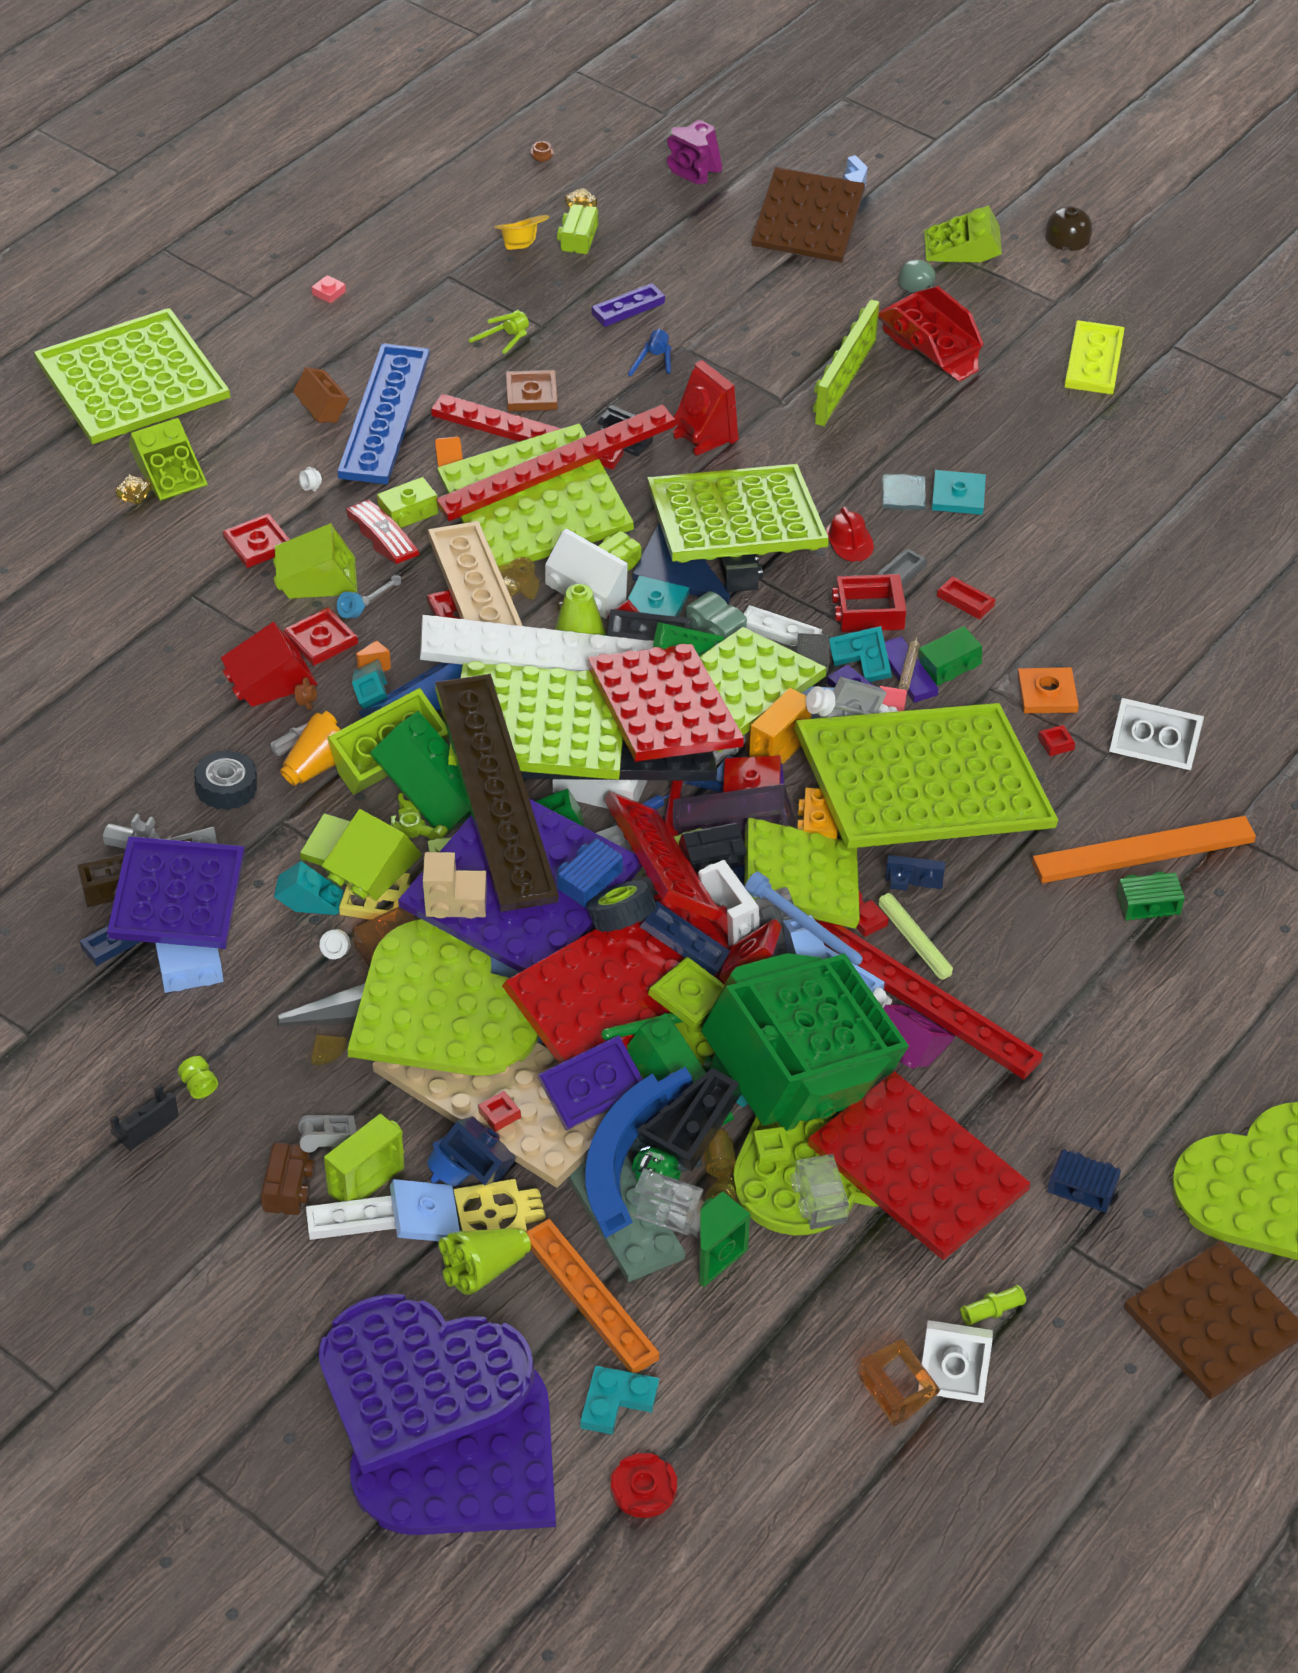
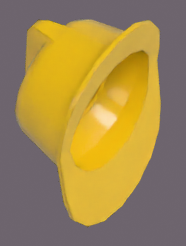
(521, 233)

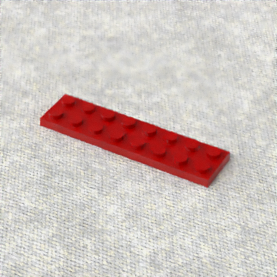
(661, 857)

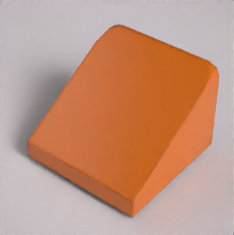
(448, 450)
(372, 653)

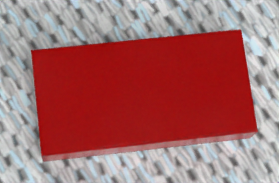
(966, 597)

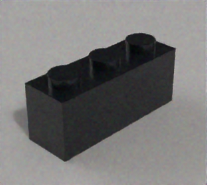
(641, 625)

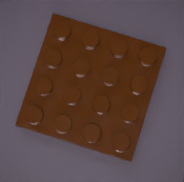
(808, 214)
(1215, 1319)

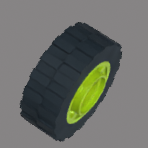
(621, 906)

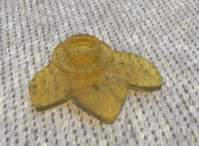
(520, 580)

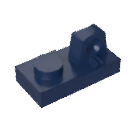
(914, 871)

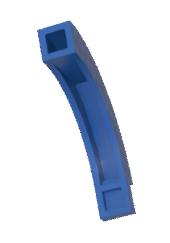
(614, 1140)

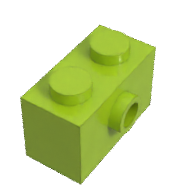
(409, 502)

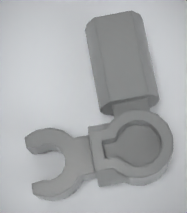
(118, 835)

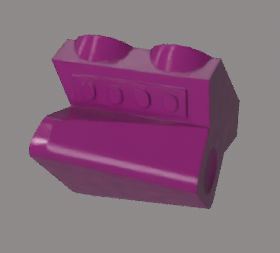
(694, 152)

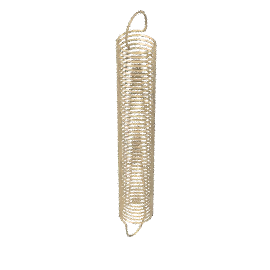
(909, 671)

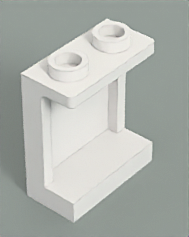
(728, 890)

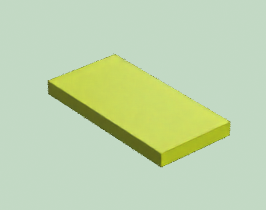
(1094, 357)

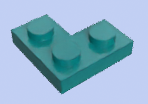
(864, 646)
(613, 1390)

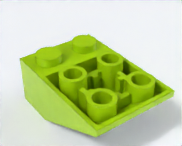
(964, 238)
(167, 459)

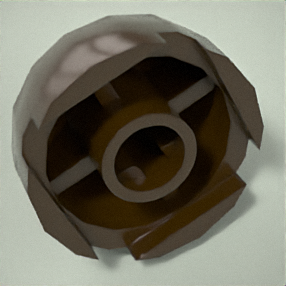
(1069, 228)

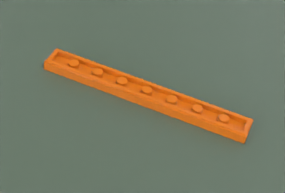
(1143, 849)

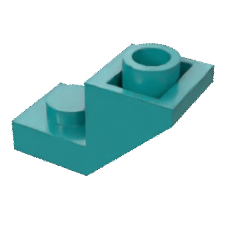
(369, 684)

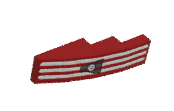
(385, 534)

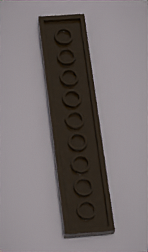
(496, 793)

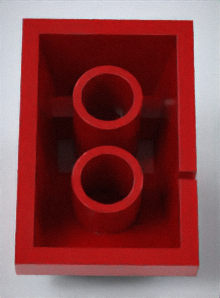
(707, 410)

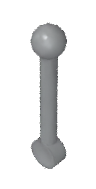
(395, 580)

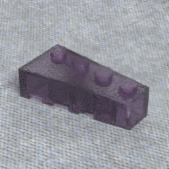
(731, 807)

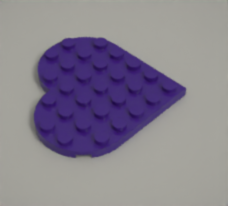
(419, 1381)
(471, 1483)

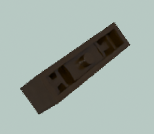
(103, 888)

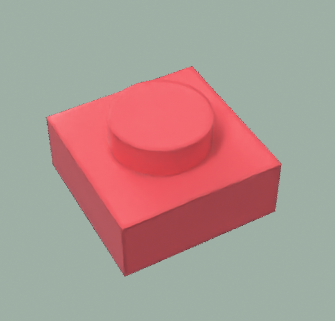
(328, 289)

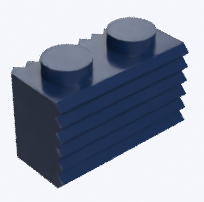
(1084, 1180)

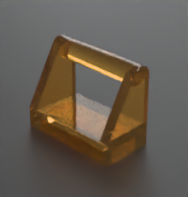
(884, 1391)

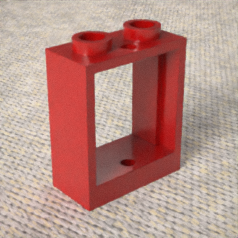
(869, 587)

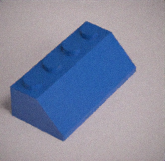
(425, 682)

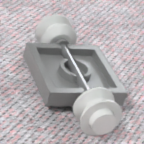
(847, 699)

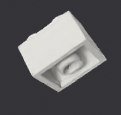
(957, 1359)

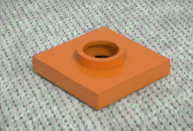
(1039, 700)

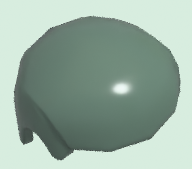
(916, 275)

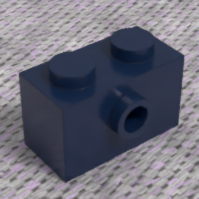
(478, 1150)

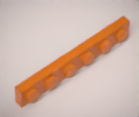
(592, 1297)

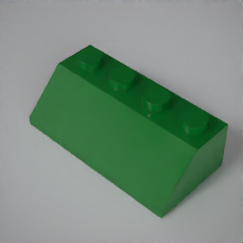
(419, 766)

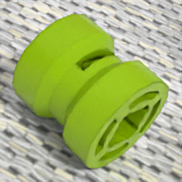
(197, 1076)

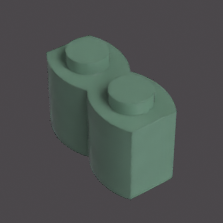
(715, 616)

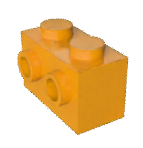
(816, 814)

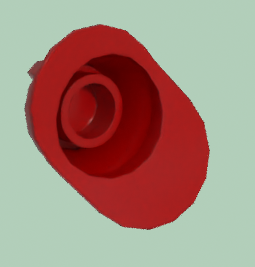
(850, 536)

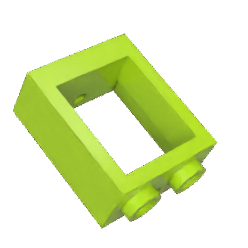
(365, 1160)

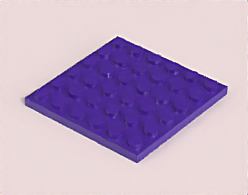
(525, 934)

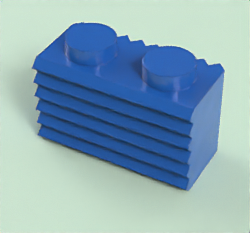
(589, 871)

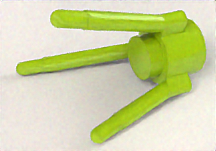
(515, 323)

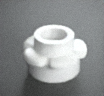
(310, 479)

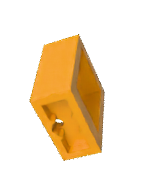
(774, 730)

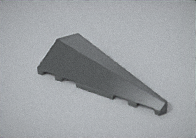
(332, 1010)

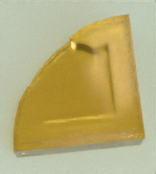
(327, 1049)

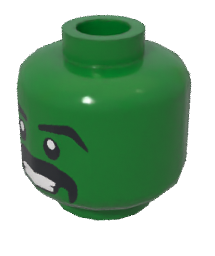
(656, 1161)

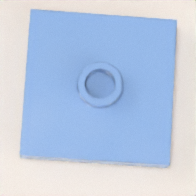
(423, 1210)

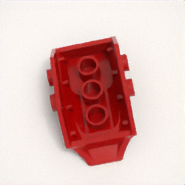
(937, 329)

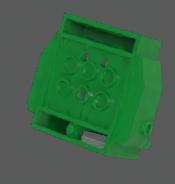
(802, 1036)

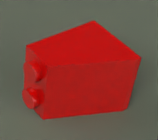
(265, 667)

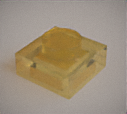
(581, 197)
(133, 489)

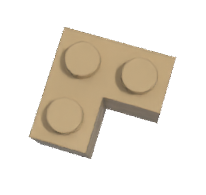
(452, 891)

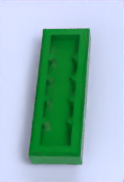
(670, 635)

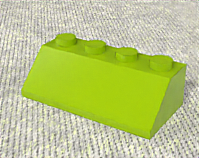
(354, 743)

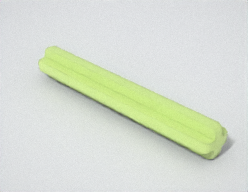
(915, 936)

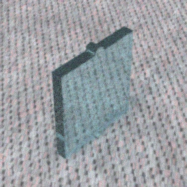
(903, 491)

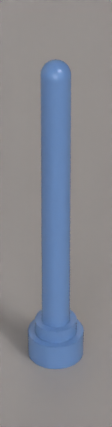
(759, 886)

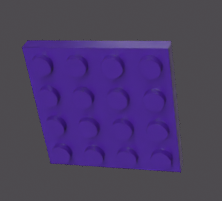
(176, 892)

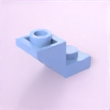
(856, 170)

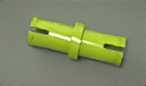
(993, 1305)

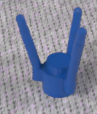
(656, 345)

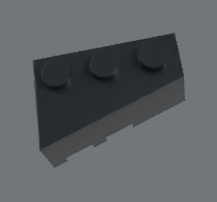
(692, 1119)

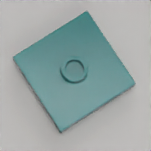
(959, 492)
(658, 597)

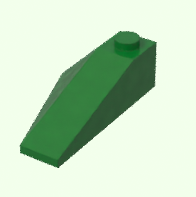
(662, 1050)

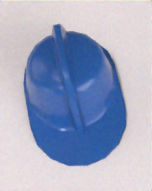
(445, 1166)

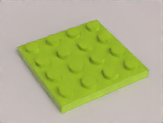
(812, 866)

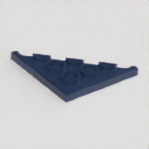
(695, 574)

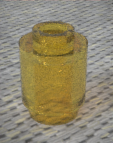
(720, 1155)

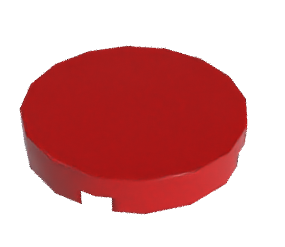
(643, 1485)

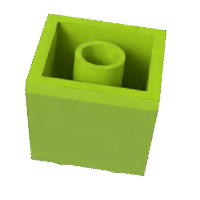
(315, 565)
(370, 856)

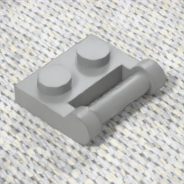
(335, 1131)

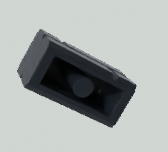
(713, 845)

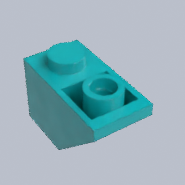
(308, 891)

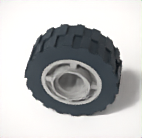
(225, 780)

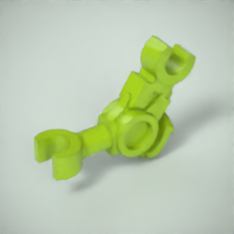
(412, 824)

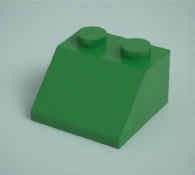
(721, 1236)

